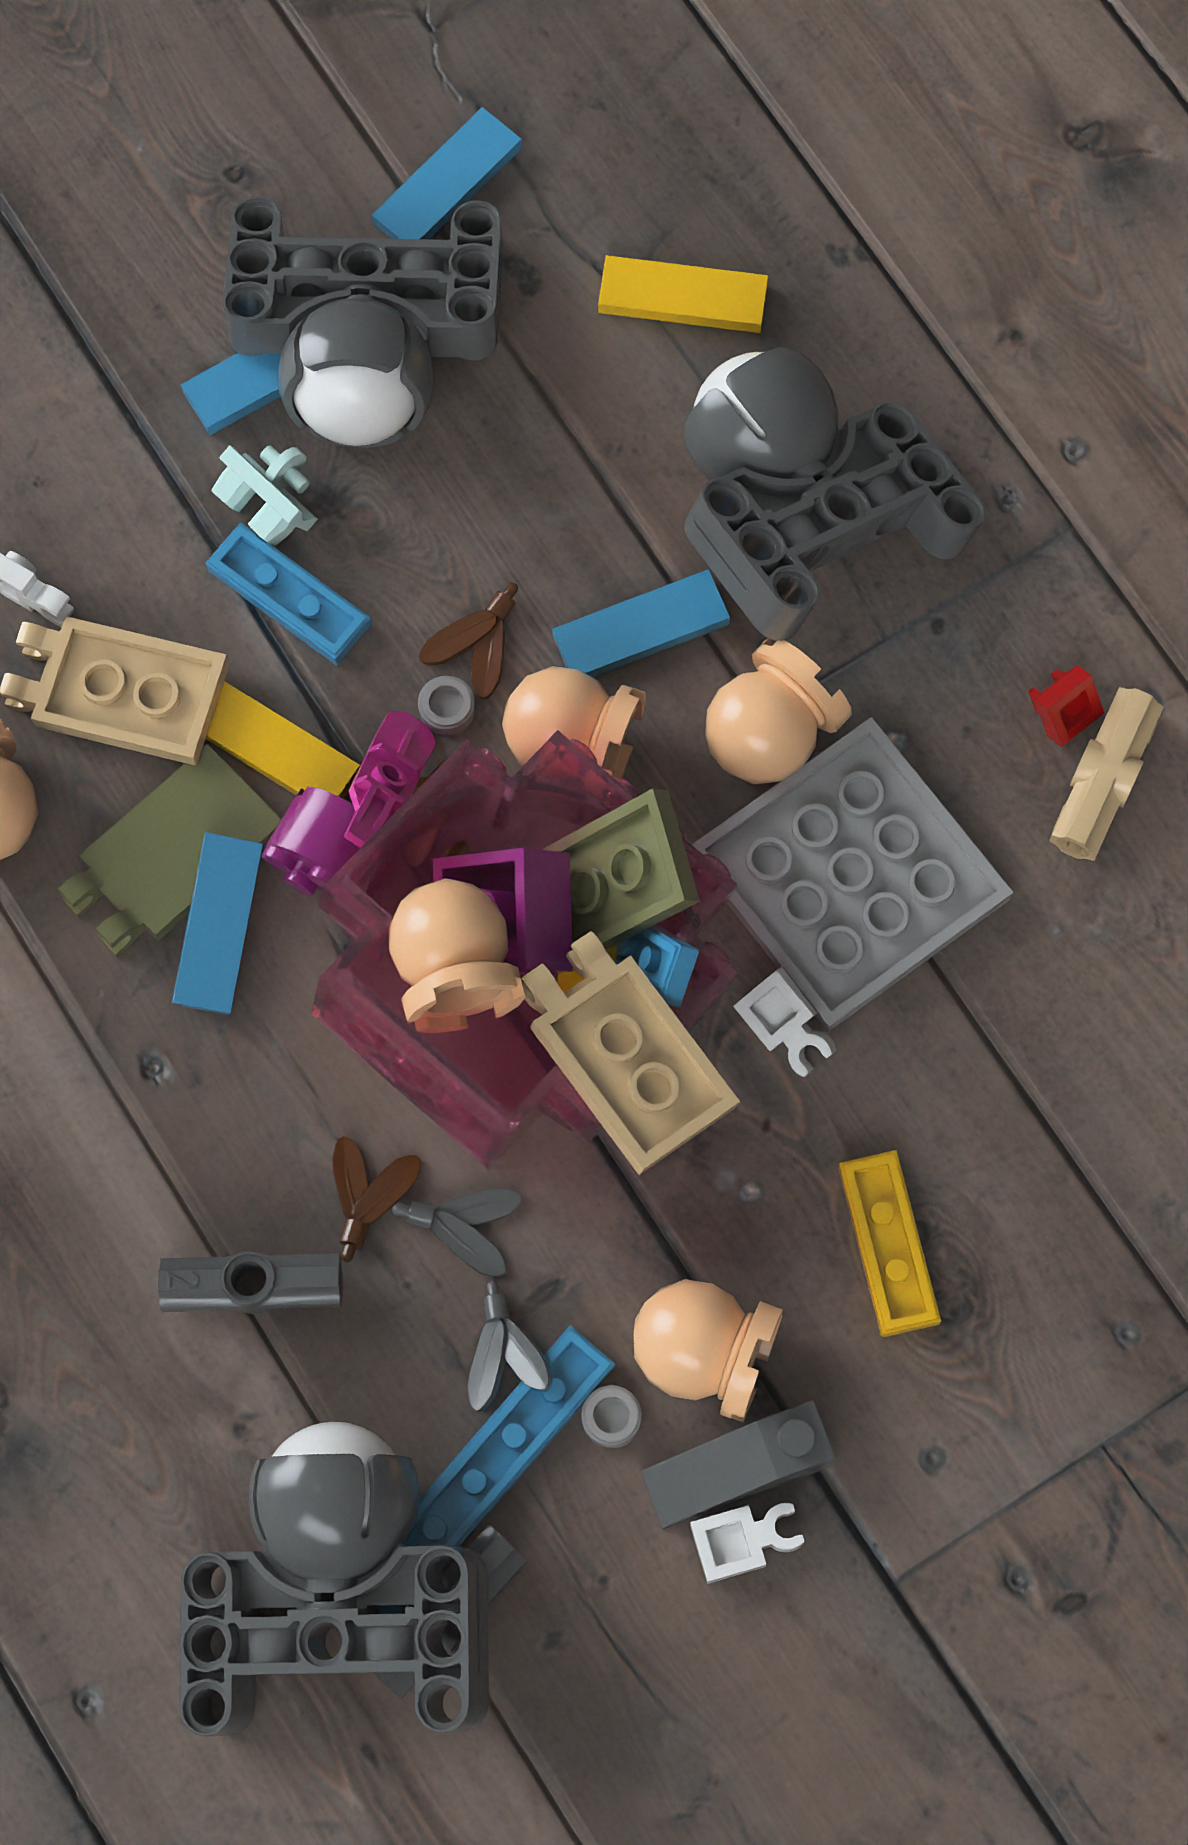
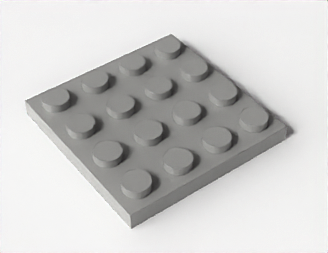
(853, 873)

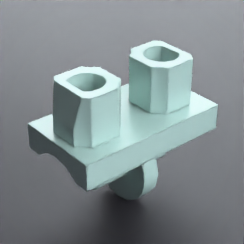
(246, 477)

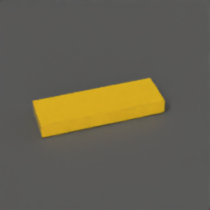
(683, 294)
(277, 746)
(889, 1244)

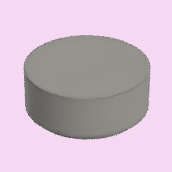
(446, 705)
(611, 1416)

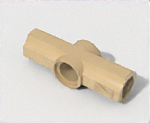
(1106, 773)

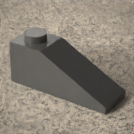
(740, 1465)

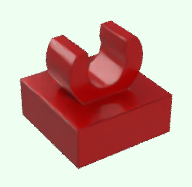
(1067, 704)

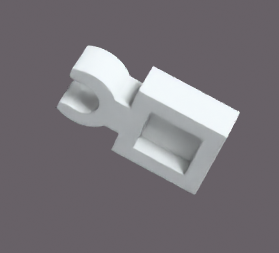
(22, 586)
(779, 1014)
(734, 1542)

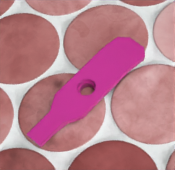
(388, 773)

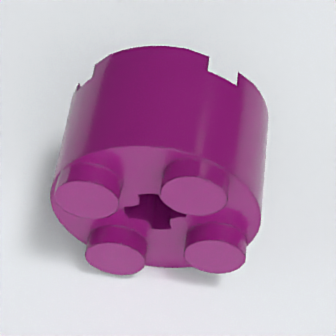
(311, 840)

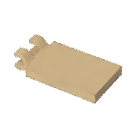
(119, 688)
(627, 1054)

